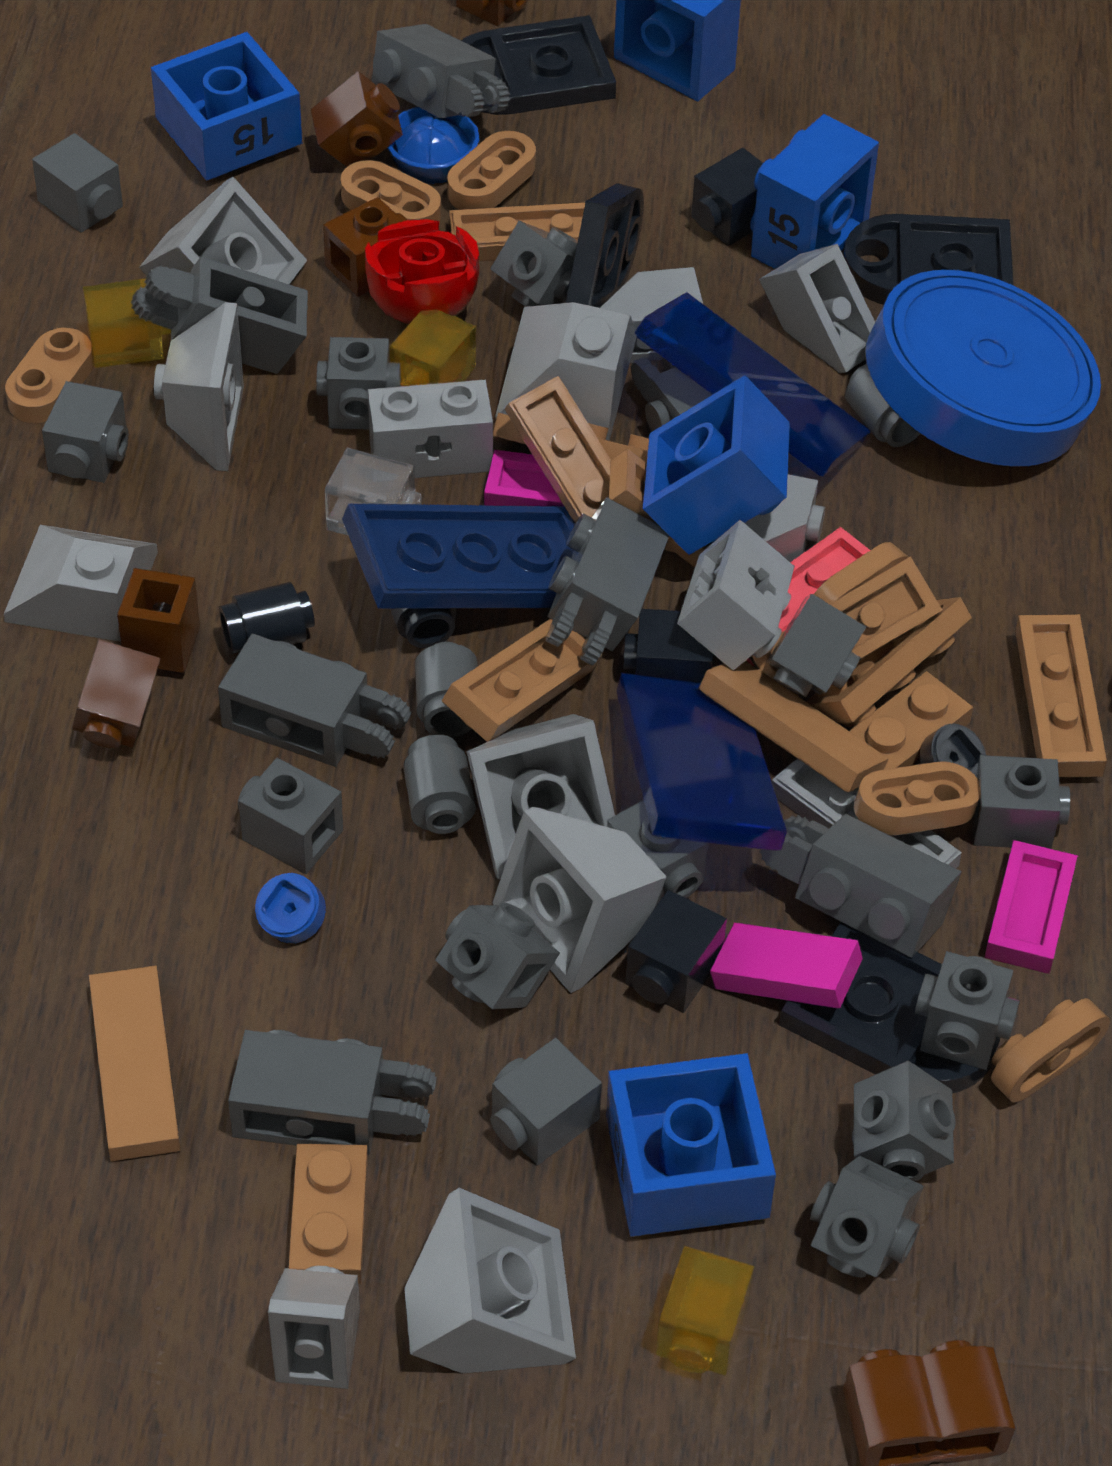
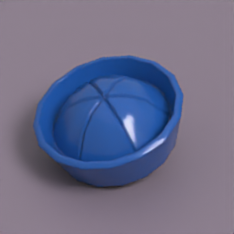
(432, 144)

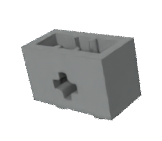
(433, 427)
(737, 596)

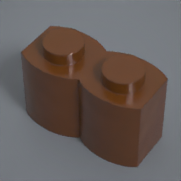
(928, 1406)

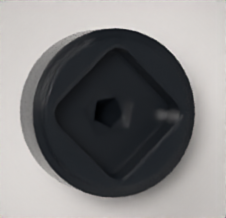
(953, 744)

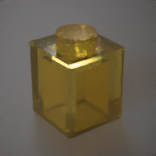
(115, 330)
(435, 349)
(704, 1311)

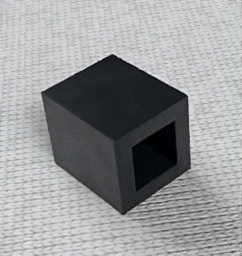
(727, 196)
(665, 649)
(674, 951)

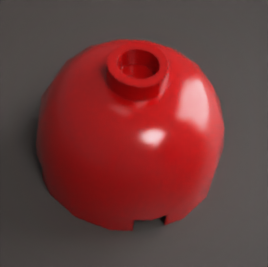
(421, 269)

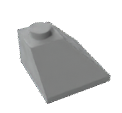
(230, 231)
(580, 345)
(204, 385)
(76, 581)
(543, 767)
(581, 888)
(489, 1290)

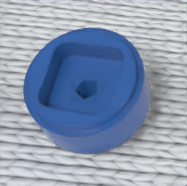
(290, 908)

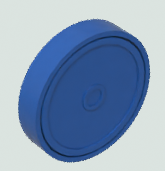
(982, 368)

